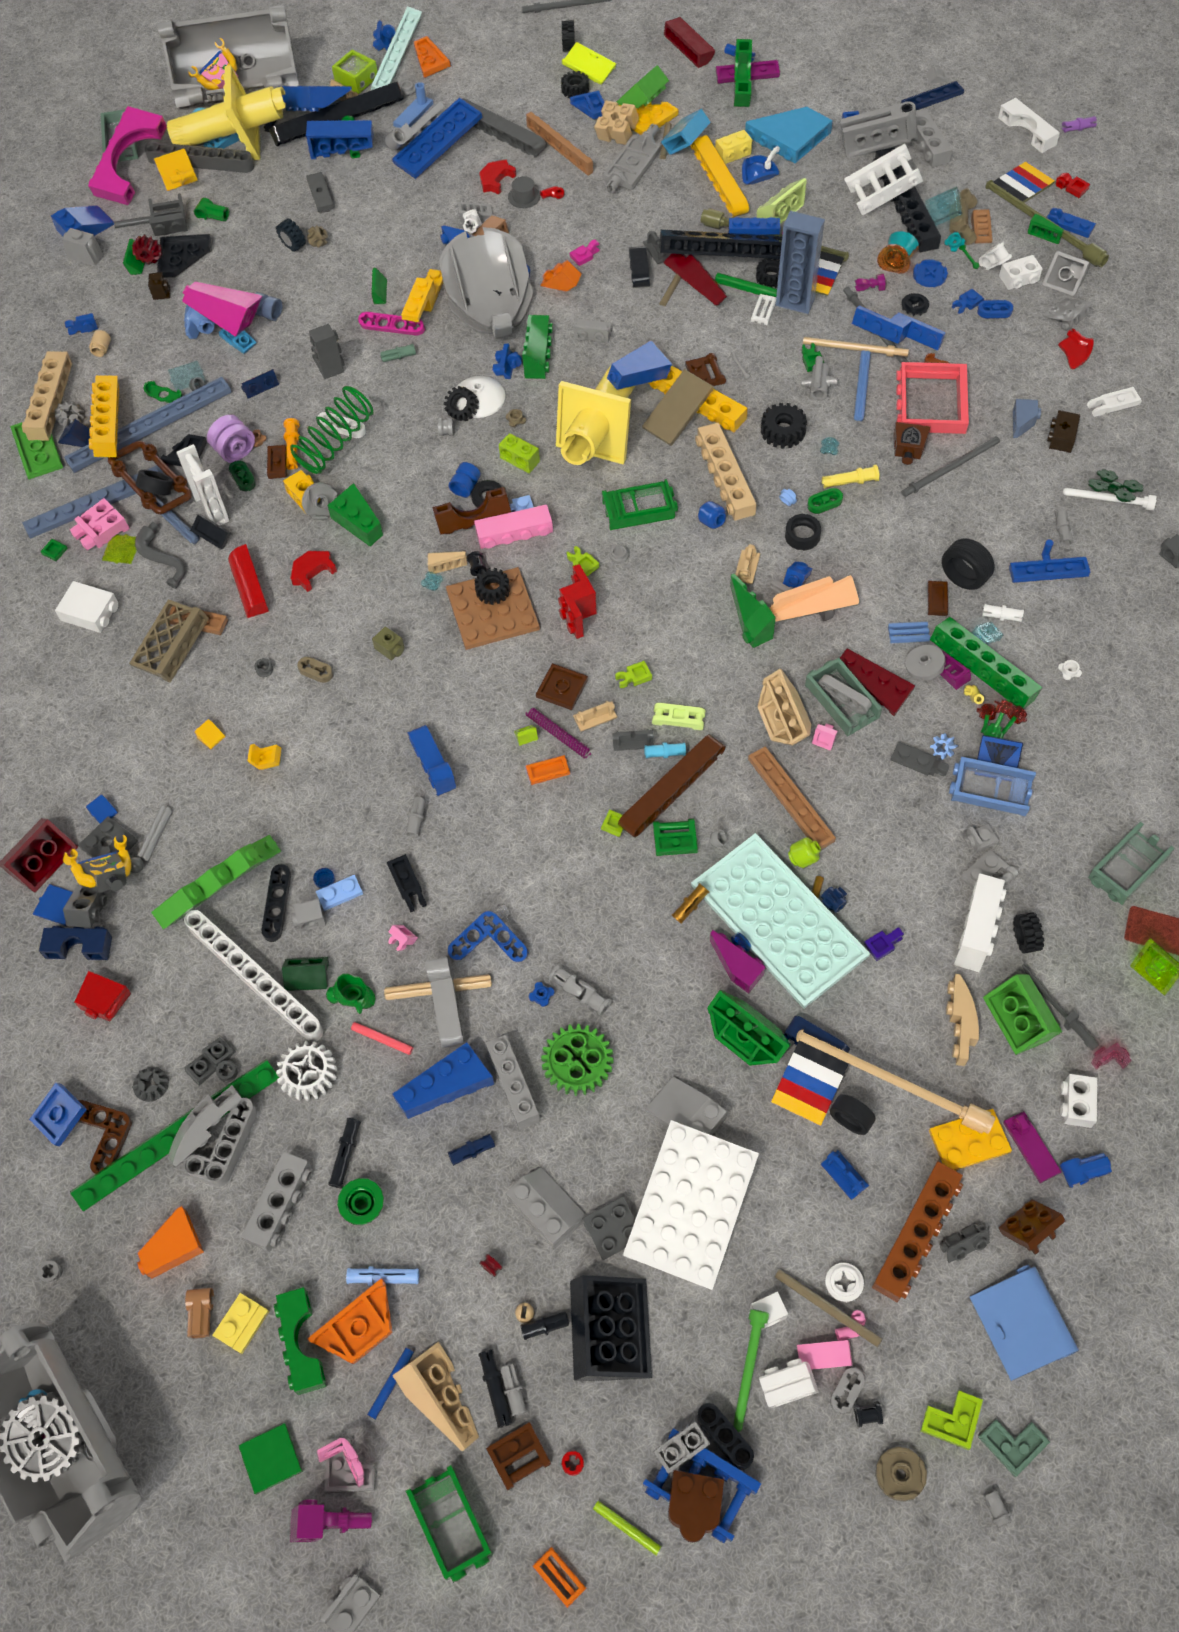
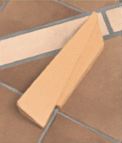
(815, 598)

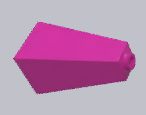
(223, 306)

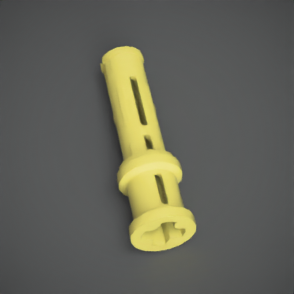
(860, 476)

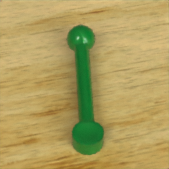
(975, 264)

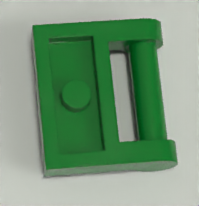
(675, 842)

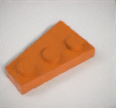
(430, 57)

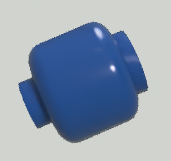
(712, 515)

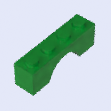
(742, 73)
(306, 1372)

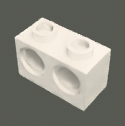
(1020, 272)
(1084, 1102)

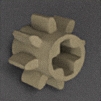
(317, 236)

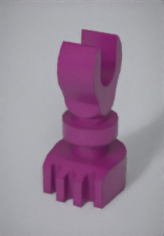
(863, 284)

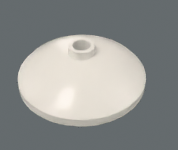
(488, 392)

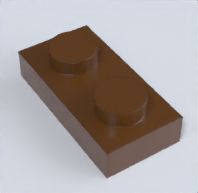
(276, 462)

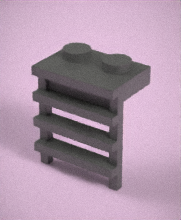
(167, 221)

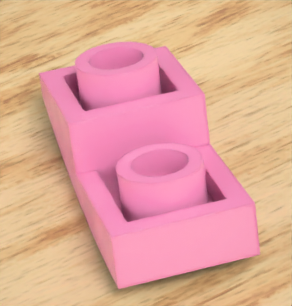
(826, 1354)

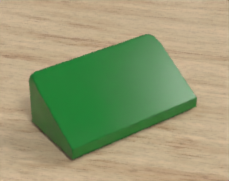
(132, 265)
(379, 287)

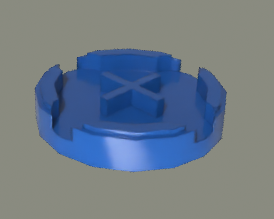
(930, 273)

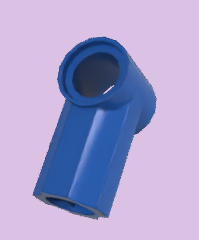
(1083, 1170)

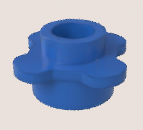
(542, 1000)

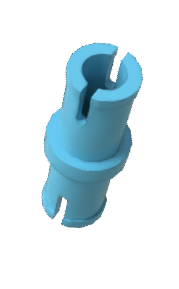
(665, 750)

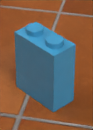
(685, 131)

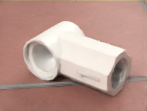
(471, 221)

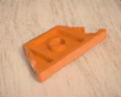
(357, 1326)

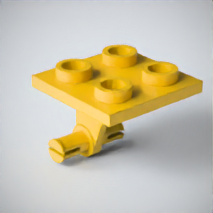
(175, 169)

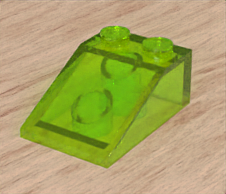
(1157, 967)

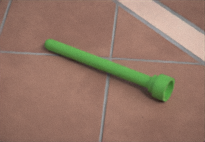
(758, 1320)

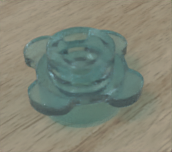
(832, 442)
(431, 585)

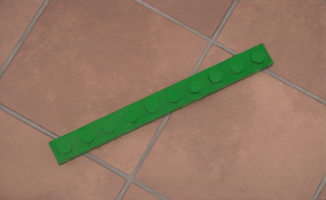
(160, 1143)

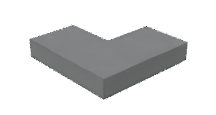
(339, 1477)

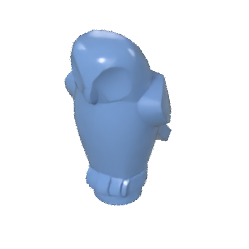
(196, 323)

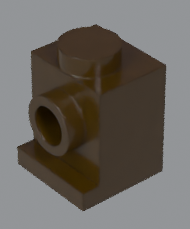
(158, 286)

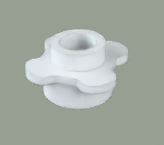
(1070, 664)

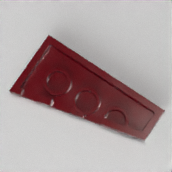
(882, 684)

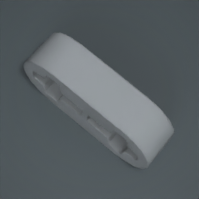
(852, 1394)

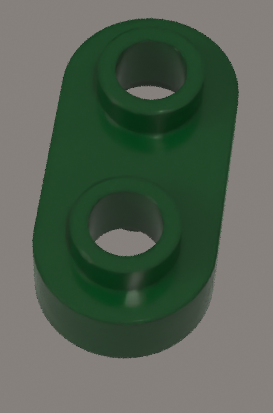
(243, 476)

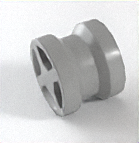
(445, 426)

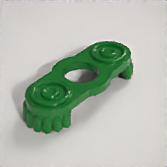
(153, 390)

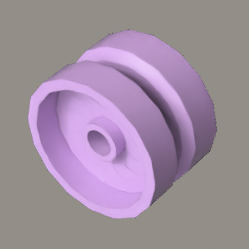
(230, 438)

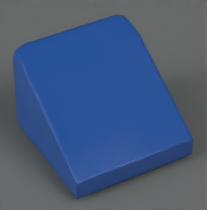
(101, 809)

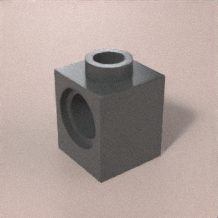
(1170, 550)

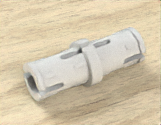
(1003, 612)

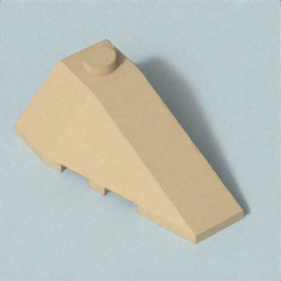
(431, 1389)

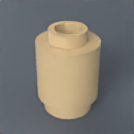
(99, 343)

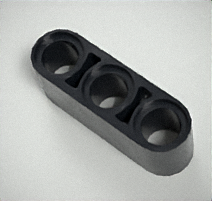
(639, 266)
(722, 1423)

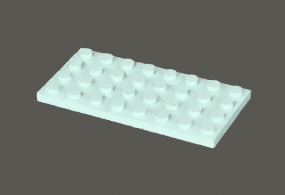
(781, 920)

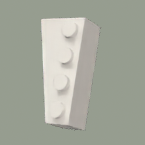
(980, 923)

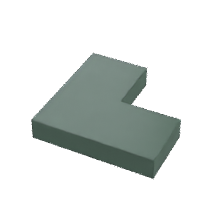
(1011, 1452)

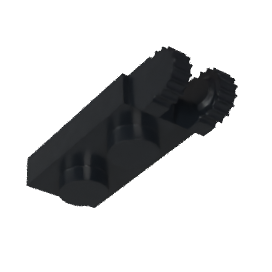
(406, 881)

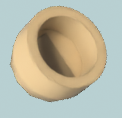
(529, 1313)

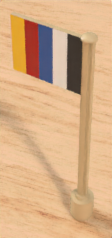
(817, 1073)

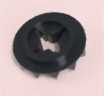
(914, 298)

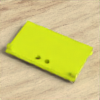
(588, 61)

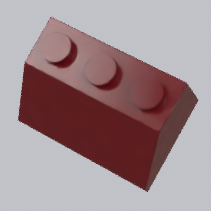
(37, 855)

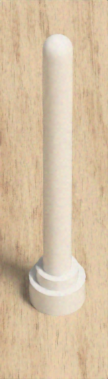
(1147, 502)

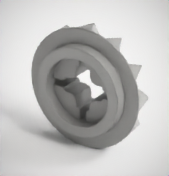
(62, 410)

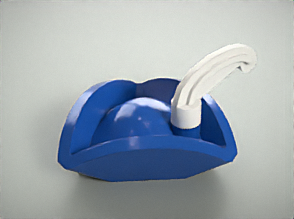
(759, 168)

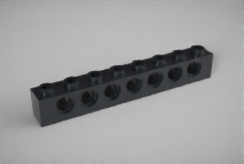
(913, 211)
(720, 244)

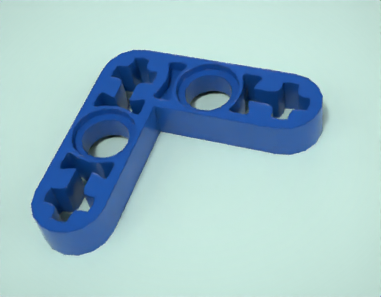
(484, 932)

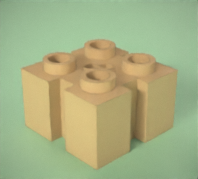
(616, 122)

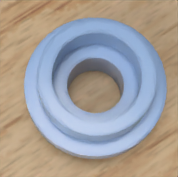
(788, 497)

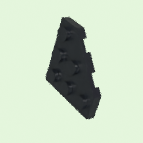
(181, 252)

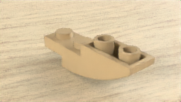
(964, 1015)

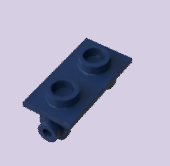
(260, 384)

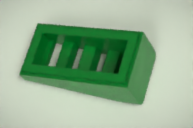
(1039, 222)

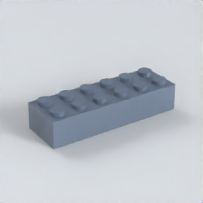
(799, 261)

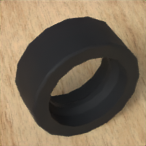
(154, 482)
(803, 543)
(852, 1114)

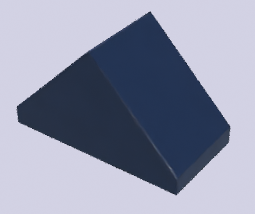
(75, 435)

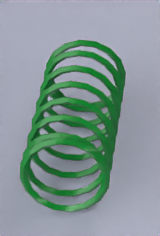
(309, 452)

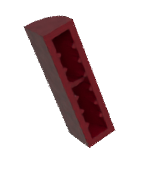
(688, 42)

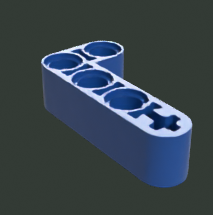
(431, 760)

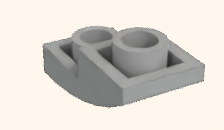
(681, 1447)

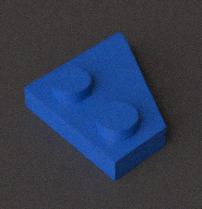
(589, 103)

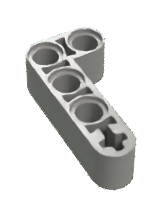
(445, 1002)
(224, 1142)

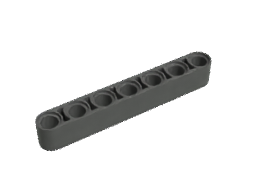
(508, 131)
(205, 157)

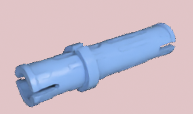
(390, 1276)

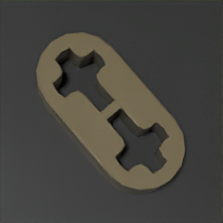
(316, 668)

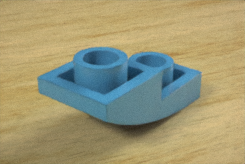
(241, 342)

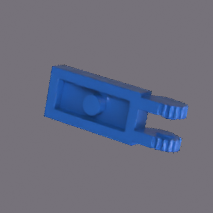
(1071, 223)

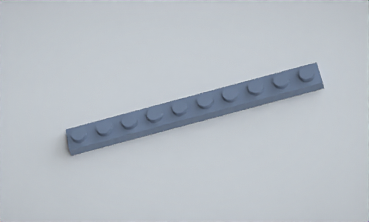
(155, 420)

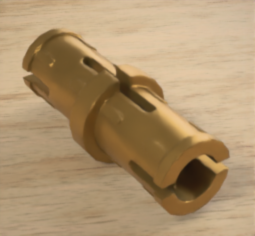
(690, 903)

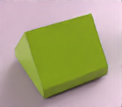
(526, 734)

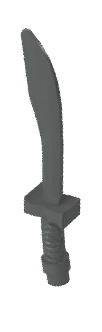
(1070, 1020)

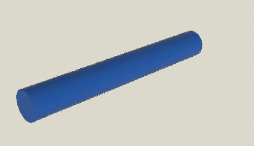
(389, 1385)

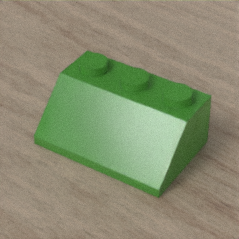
(645, 89)
(1022, 1013)

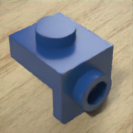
(797, 574)

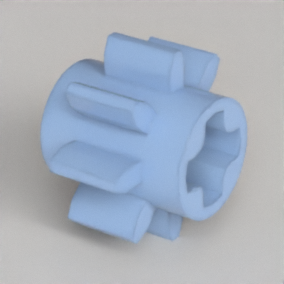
(948, 748)

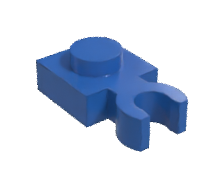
(969, 299)
(83, 323)

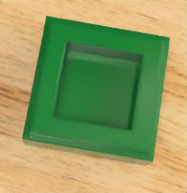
(54, 550)

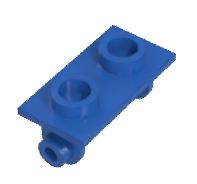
(844, 1174)

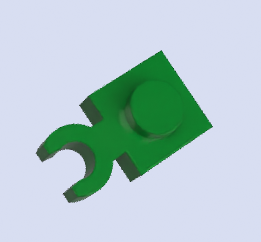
(809, 357)

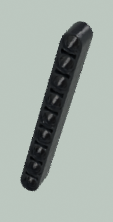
(354, 107)

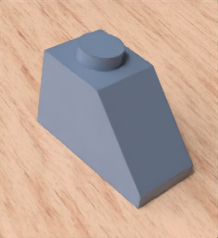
(1024, 415)

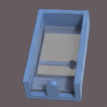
(992, 786)

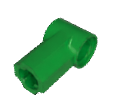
(206, 209)

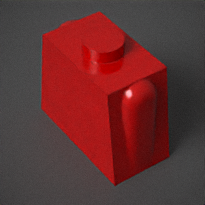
(101, 997)

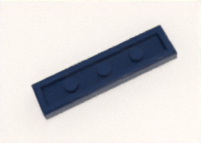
(935, 95)

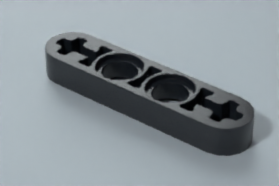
(272, 902)

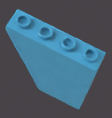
(792, 131)

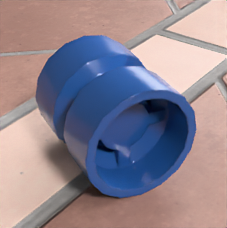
(464, 479)

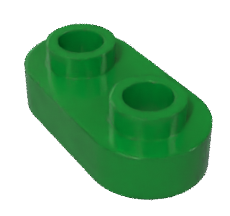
(823, 500)

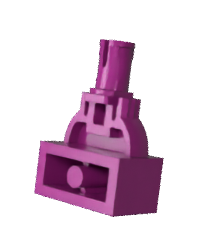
(310, 1520)

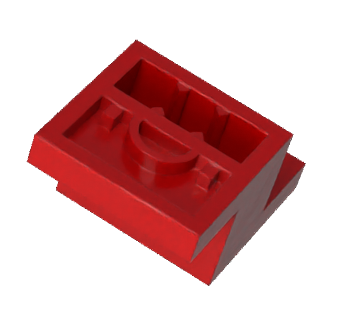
(577, 602)

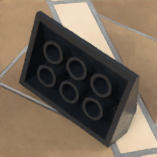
(610, 1328)

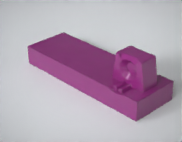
(1032, 1147)

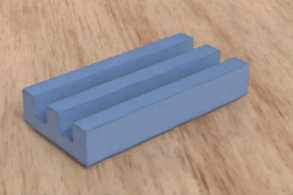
(909, 629)

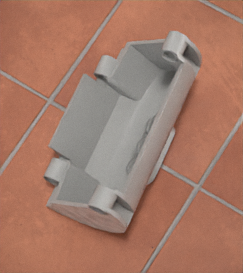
(252, 35)
(96, 1490)

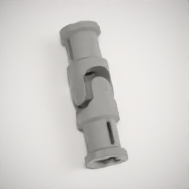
(578, 988)

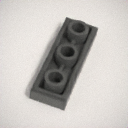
(319, 192)

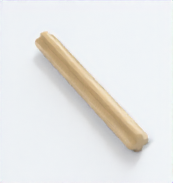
(423, 989)

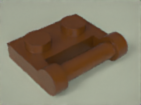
(699, 369)
(513, 1448)

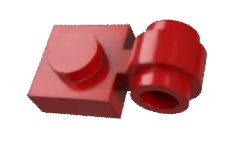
(1074, 186)

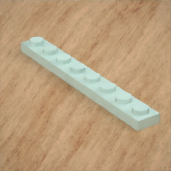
(397, 48)

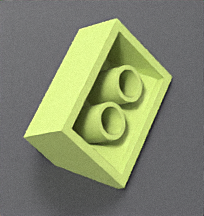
(788, 199)

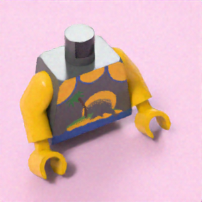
(104, 871)

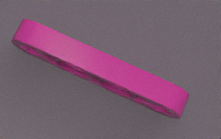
(392, 321)

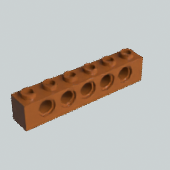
(940, 1177)

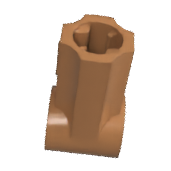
(198, 1307)

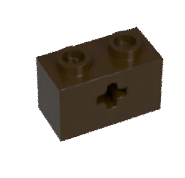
(1064, 431)

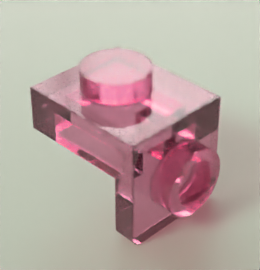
(1115, 1052)

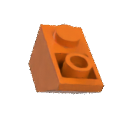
(562, 277)

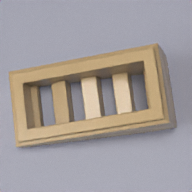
(446, 561)

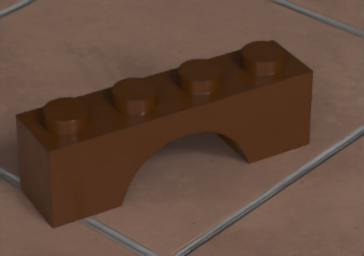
(452, 519)

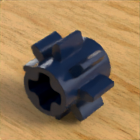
(834, 899)

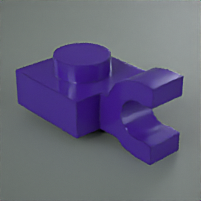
(882, 944)

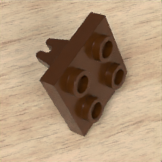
(1032, 1225)

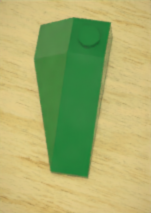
(754, 615)

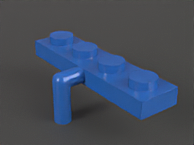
(1049, 568)

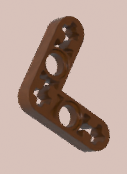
(111, 1132)

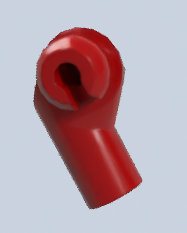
(555, 192)

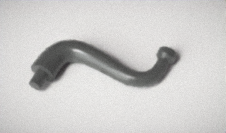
(142, 546)

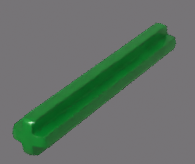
(745, 285)

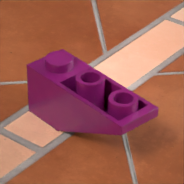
(740, 967)

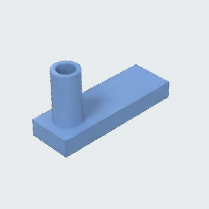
(415, 109)

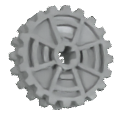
(24, 1440)

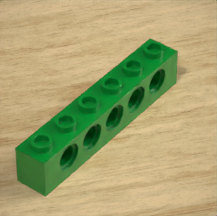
(985, 663)

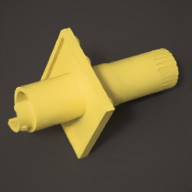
(237, 114)
(593, 422)

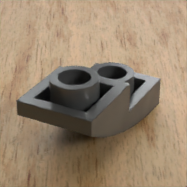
(206, 1064)

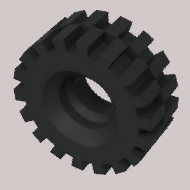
(783, 435)

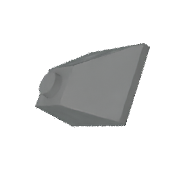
(1066, 273)

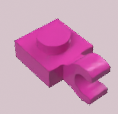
(584, 254)

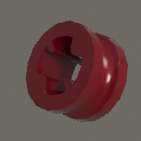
(490, 1265)

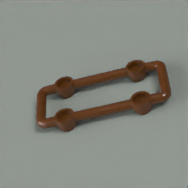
(148, 499)

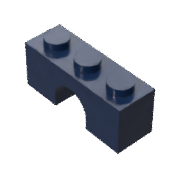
(58, 940)

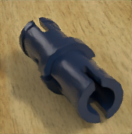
(471, 1149)

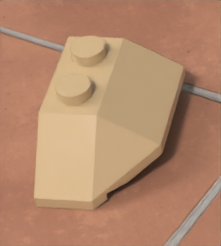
(783, 710)

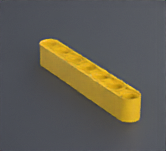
(720, 176)

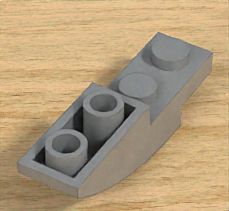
(194, 1129)

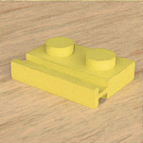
(241, 1323)

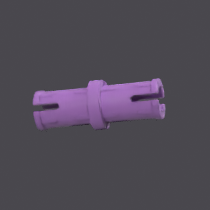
(1079, 124)

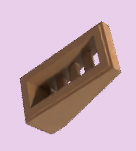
(982, 225)

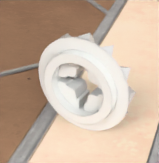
(852, 1274)

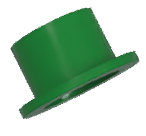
(360, 1201)

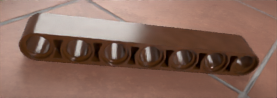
(671, 786)

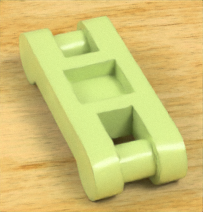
(678, 716)

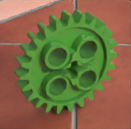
(562, 1071)

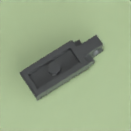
(918, 760)

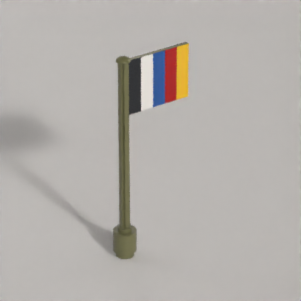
(1025, 183)
(830, 259)

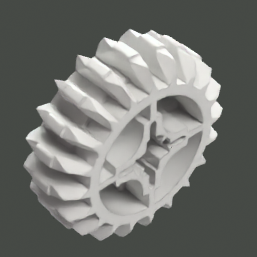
(303, 1087)

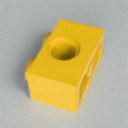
(297, 485)

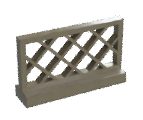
(180, 644)

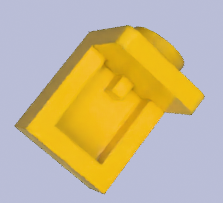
(264, 757)

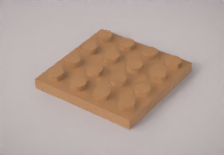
(490, 623)

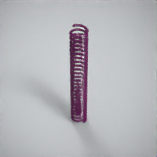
(563, 732)

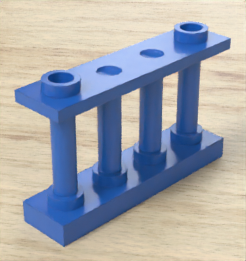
(724, 1471)

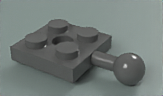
(107, 831)

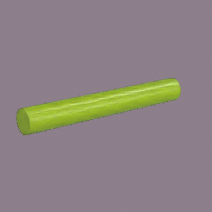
(627, 1528)

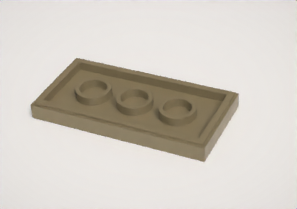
(677, 407)

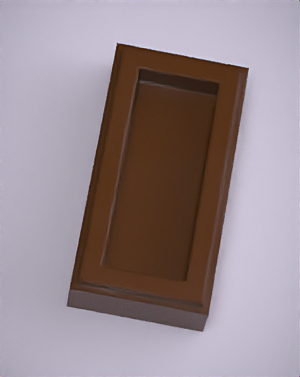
(937, 598)

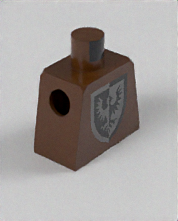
(910, 441)

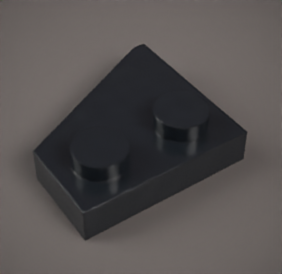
(198, 441)

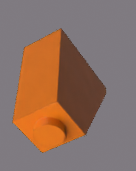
(170, 1245)

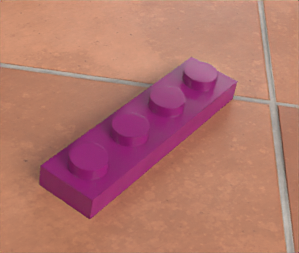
(759, 70)

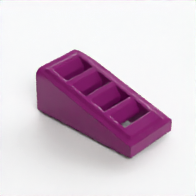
(958, 678)

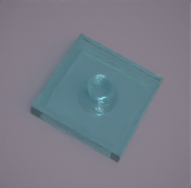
(944, 206)

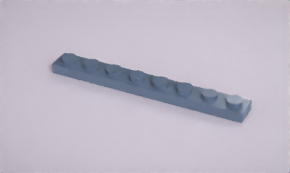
(71, 510)

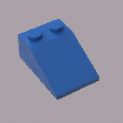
(84, 218)

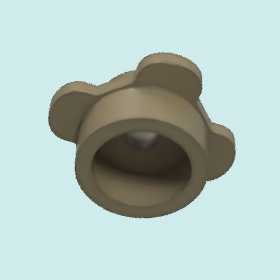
(515, 417)

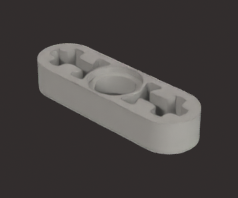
(845, 694)

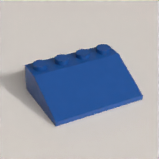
(312, 97)

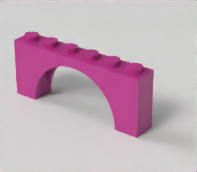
(133, 127)

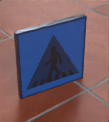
(1000, 751)

